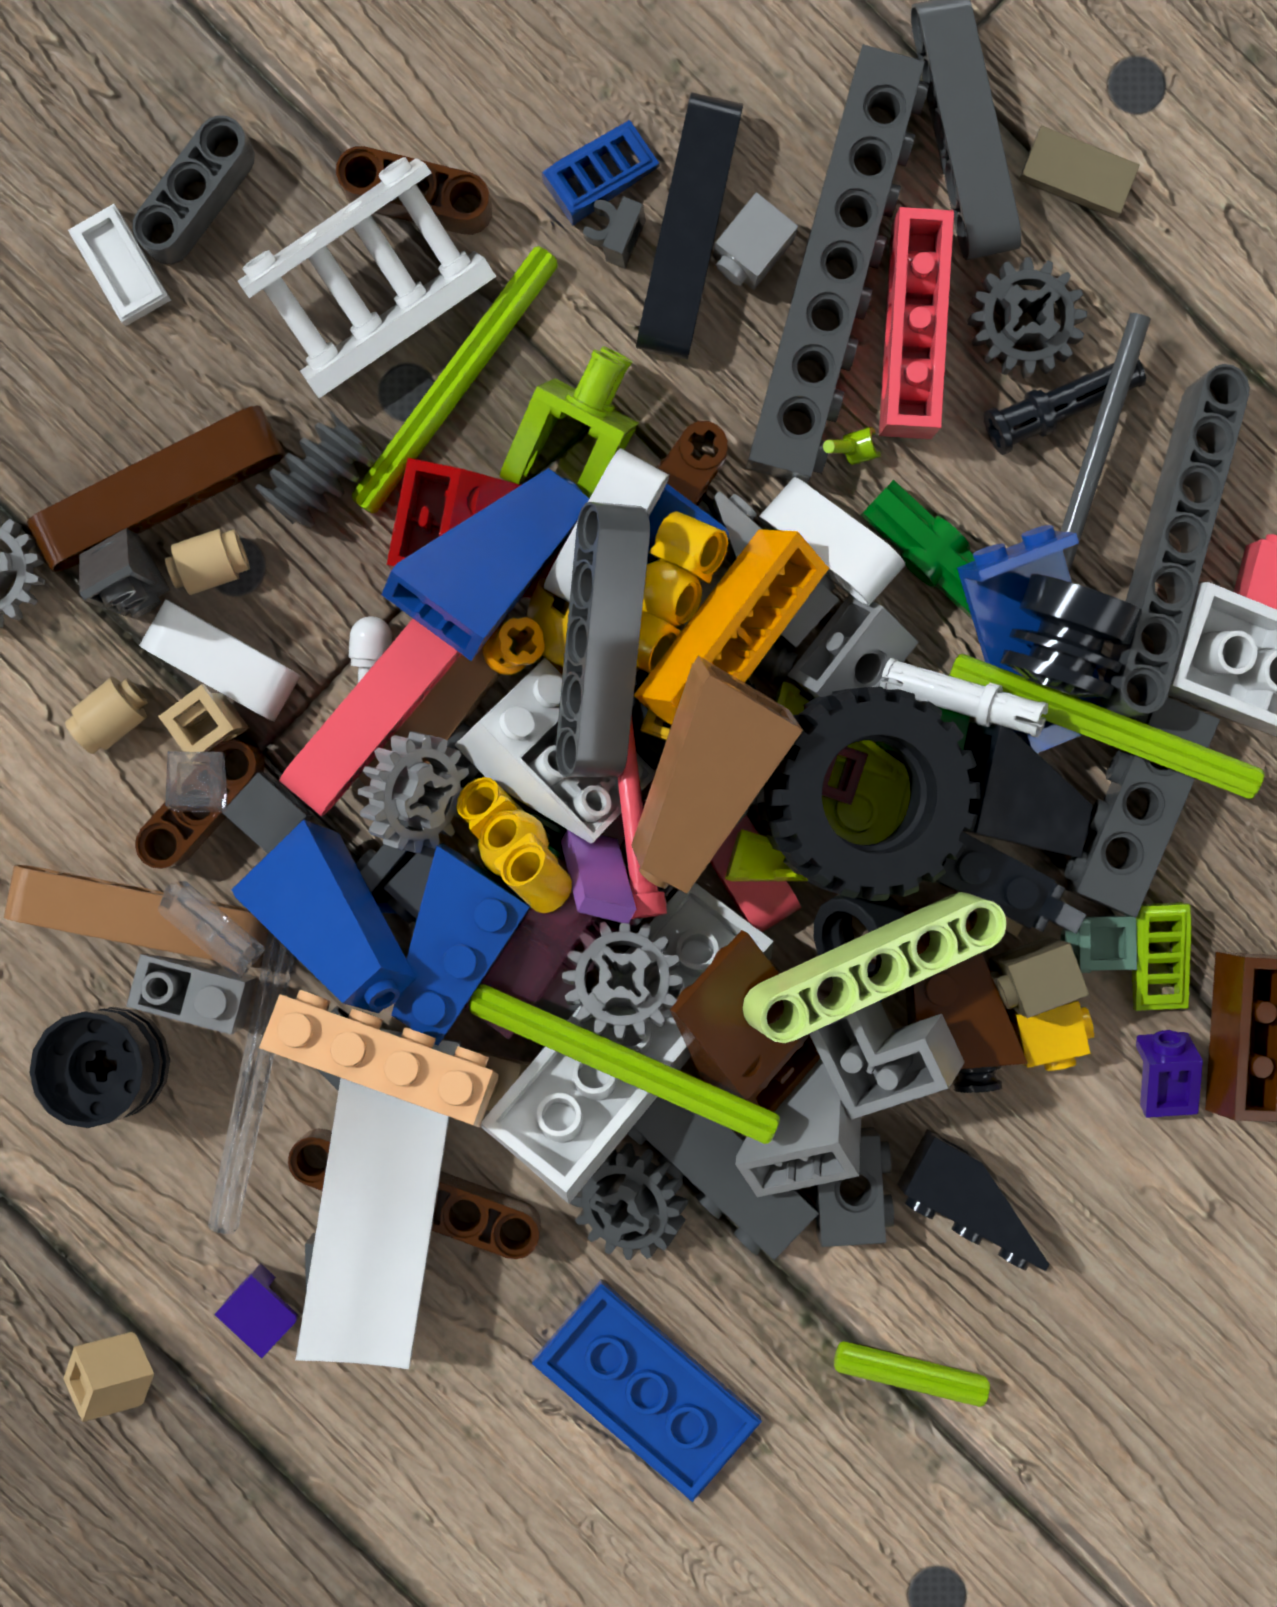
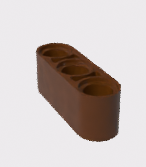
(444, 189)
(187, 829)

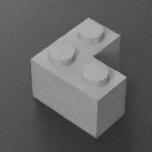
(886, 1066)

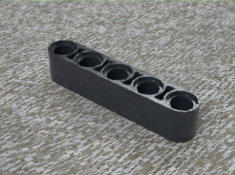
(689, 225)

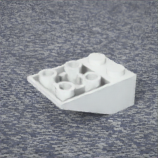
(518, 752)

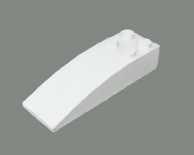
(1229, 658)

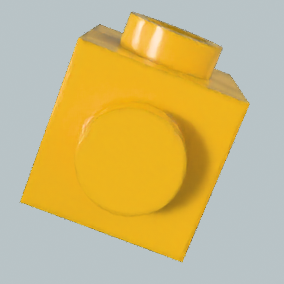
(1054, 1035)

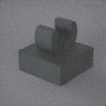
(622, 232)

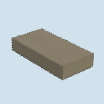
(1079, 172)

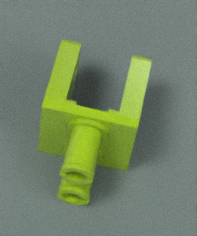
(588, 404)

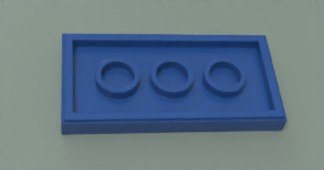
(646, 1390)

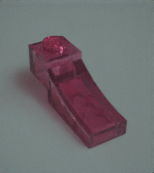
(537, 954)

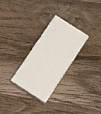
(119, 265)

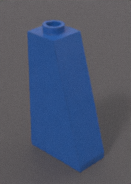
(485, 565)
(327, 917)

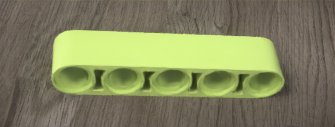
(899, 967)

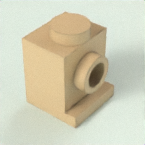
(203, 720)

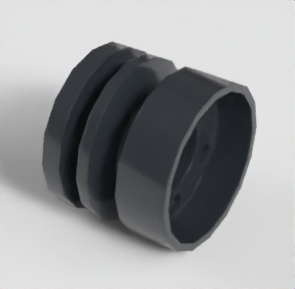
(1071, 636)
(70, 1071)

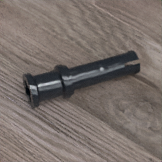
(1043, 410)

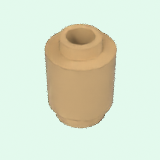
(207, 561)
(107, 714)

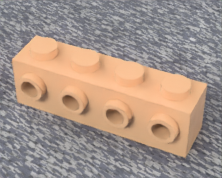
(379, 1060)

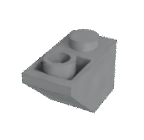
(191, 992)

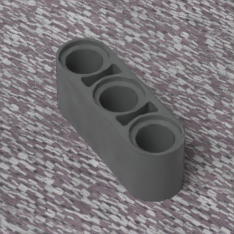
(194, 164)

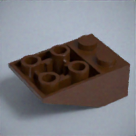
(724, 1044)

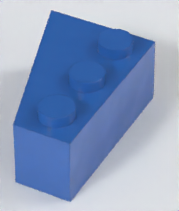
(455, 941)

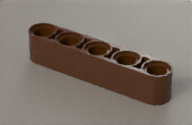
(157, 486)
(483, 1233)

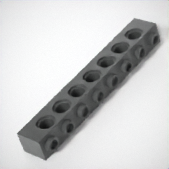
(878, 80)

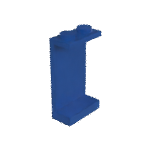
(994, 593)

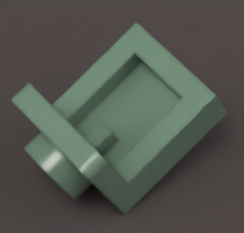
(1104, 943)

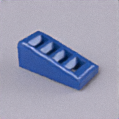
(556, 175)

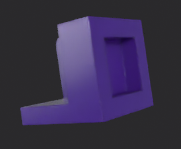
(257, 1312)

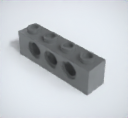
(1147, 836)

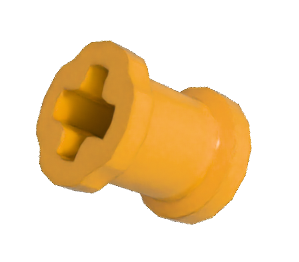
(528, 650)

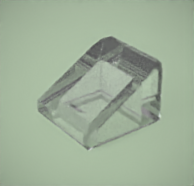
(196, 782)

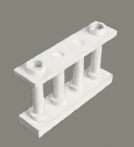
(415, 304)

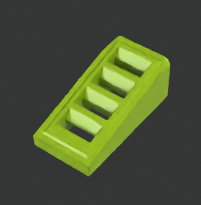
(1180, 936)

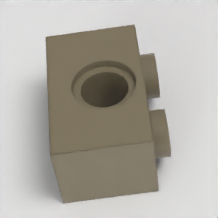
(1038, 976)

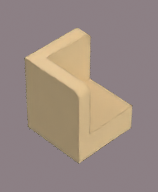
(108, 1376)

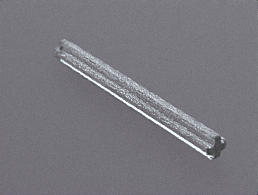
(249, 1092)

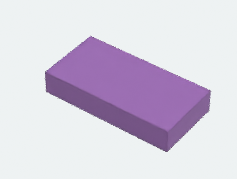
(598, 877)

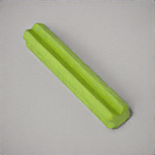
(911, 1374)

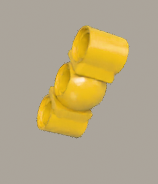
(672, 591)
(514, 845)

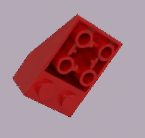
(437, 500)

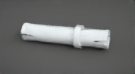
(982, 702)

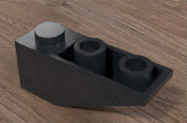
(959, 1187)

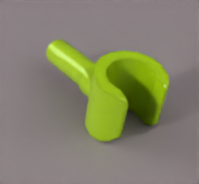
(856, 446)

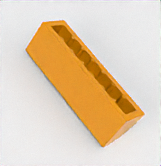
(738, 616)

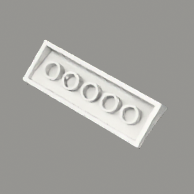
(571, 1116)
(373, 1228)

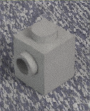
(753, 242)

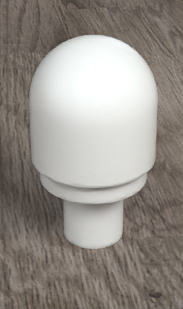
(368, 642)

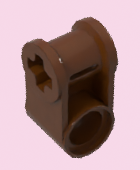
(691, 475)

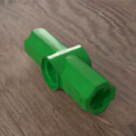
(926, 543)

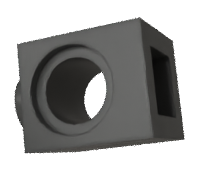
(266, 811)

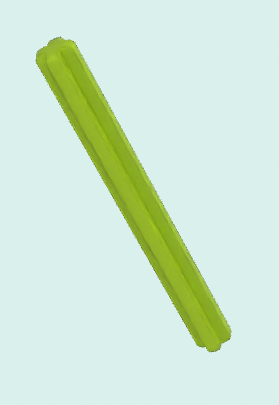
(455, 379)
(1120, 730)
(624, 1064)

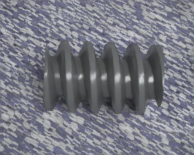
(316, 473)

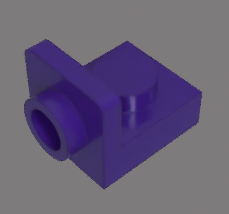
(1169, 1074)

